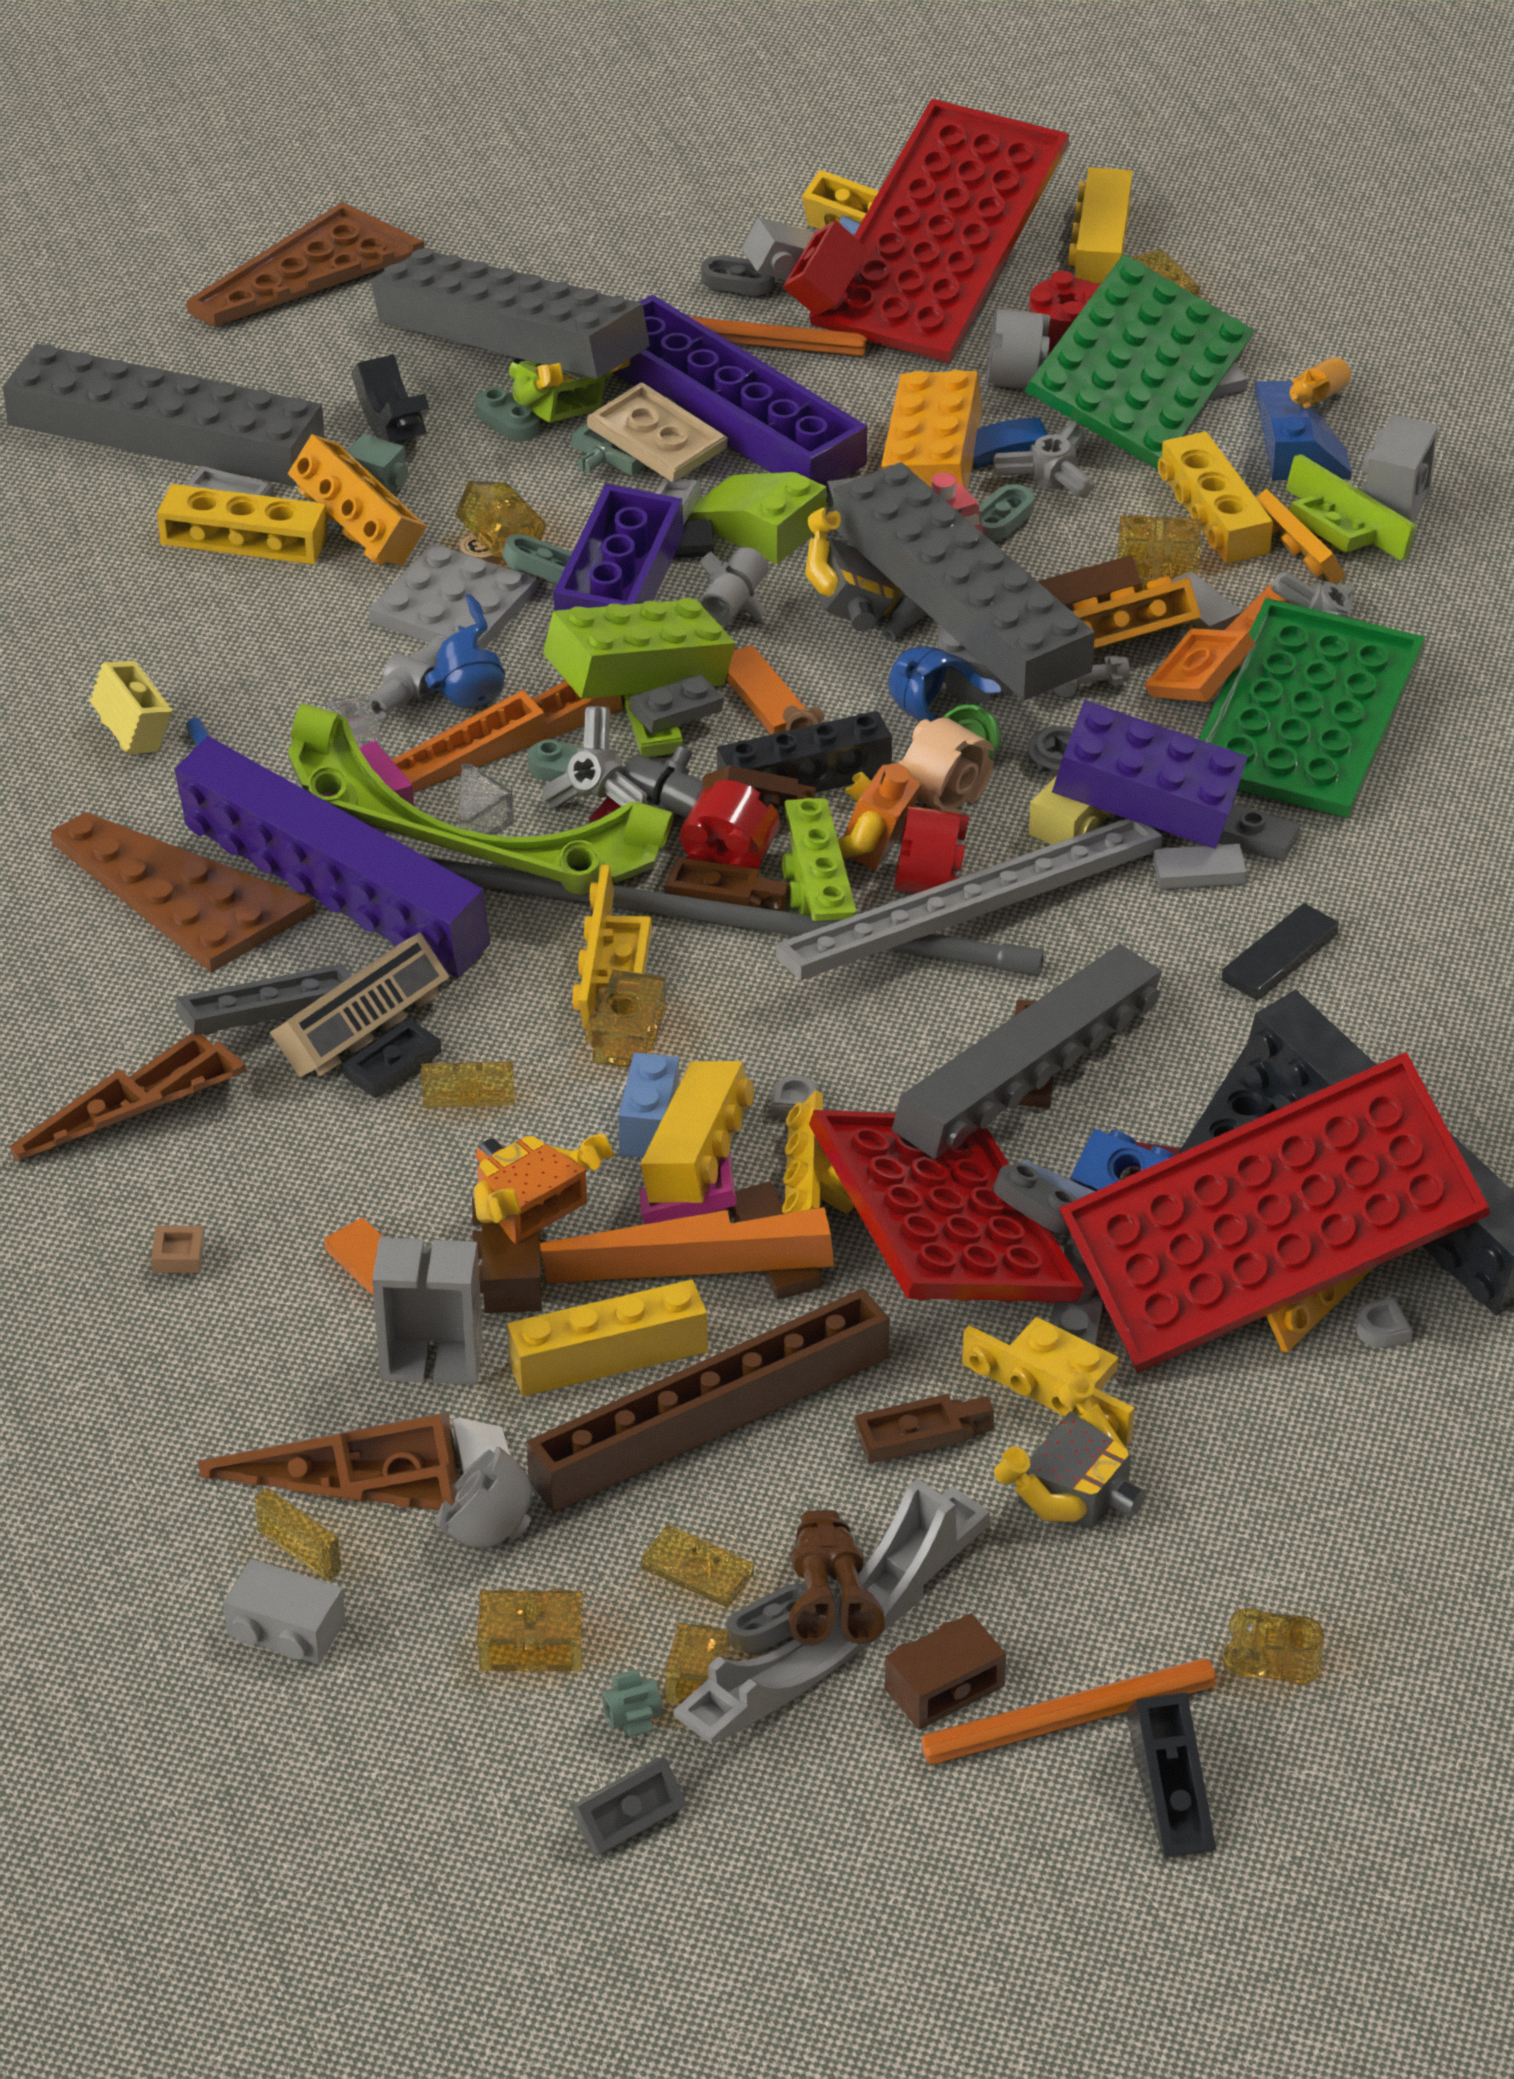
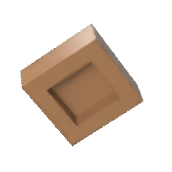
(177, 1249)

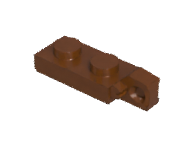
(773, 788)
(726, 884)
(922, 1426)

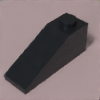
(1171, 1773)

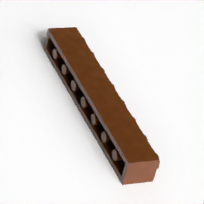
(707, 1400)

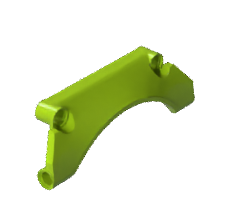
(330, 762)

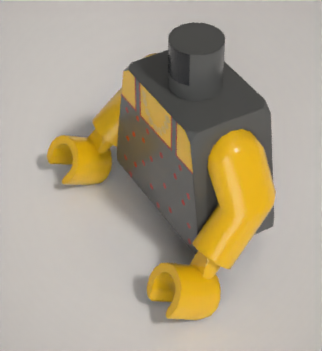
(846, 579)
(1078, 1466)

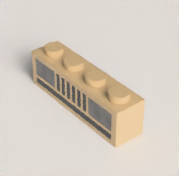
(360, 1005)

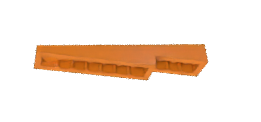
(499, 732)
(693, 1247)

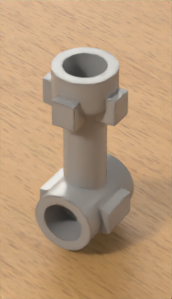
(1113, 670)

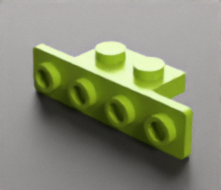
(1345, 513)
(815, 862)

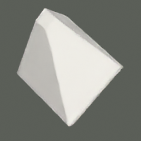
(475, 1438)

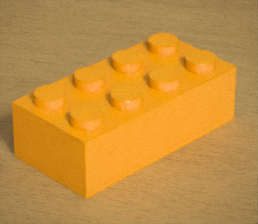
(935, 424)

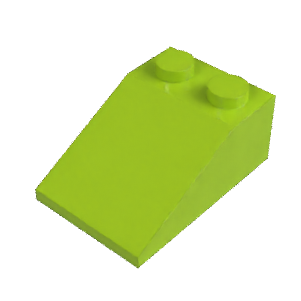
(763, 511)

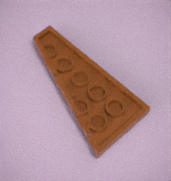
(315, 257)
(187, 897)

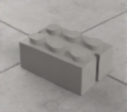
(423, 1298)

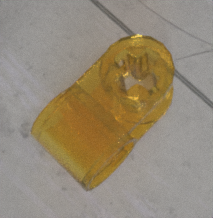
(1278, 1646)

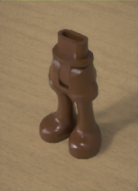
(827, 1551)

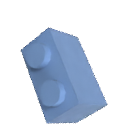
(645, 1100)

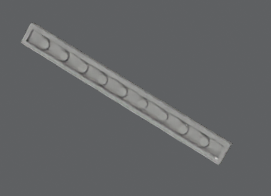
(966, 898)

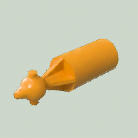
(1320, 382)

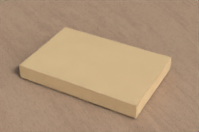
(657, 432)

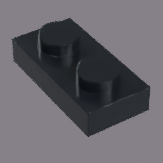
(392, 1058)

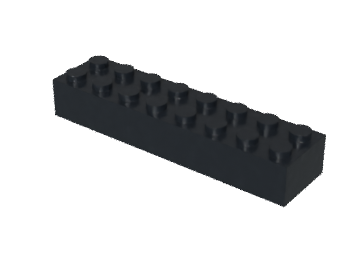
(1301, 1052)

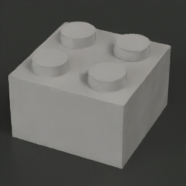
(1401, 465)

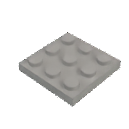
(433, 591)

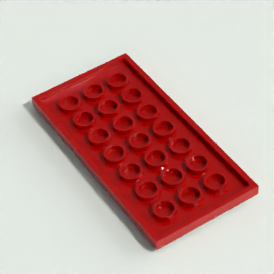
(944, 227)
(1273, 1212)

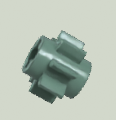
(632, 1703)

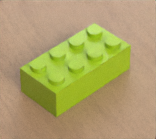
(637, 647)

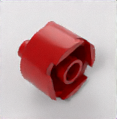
(1061, 299)
(729, 826)
(929, 849)

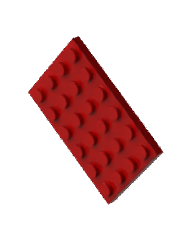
(941, 1216)

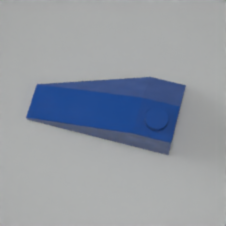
(1296, 431)

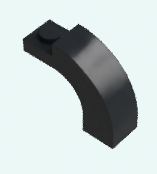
(386, 402)

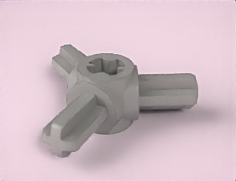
(1050, 462)
(1326, 598)
(594, 768)

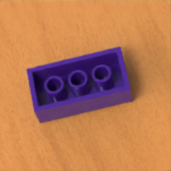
(622, 550)
(1149, 774)

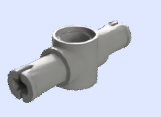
(405, 679)

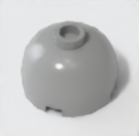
(489, 1502)

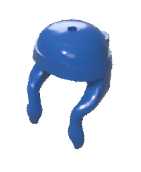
(463, 671)
(920, 674)

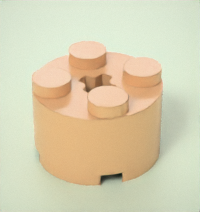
(948, 764)

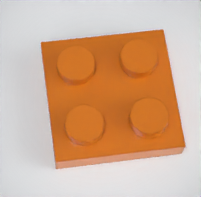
(1199, 665)

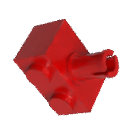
(826, 269)

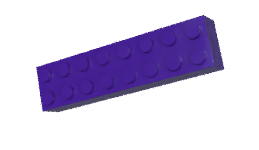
(745, 399)
(331, 855)

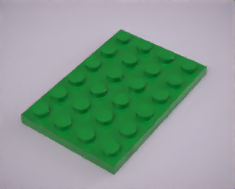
(1140, 360)
(1312, 704)

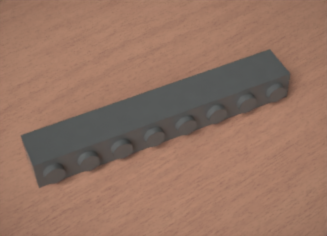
(1026, 1051)

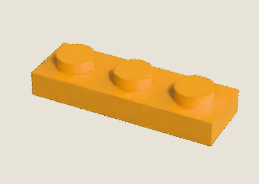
(1300, 539)

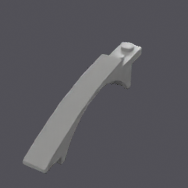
(916, 1546)

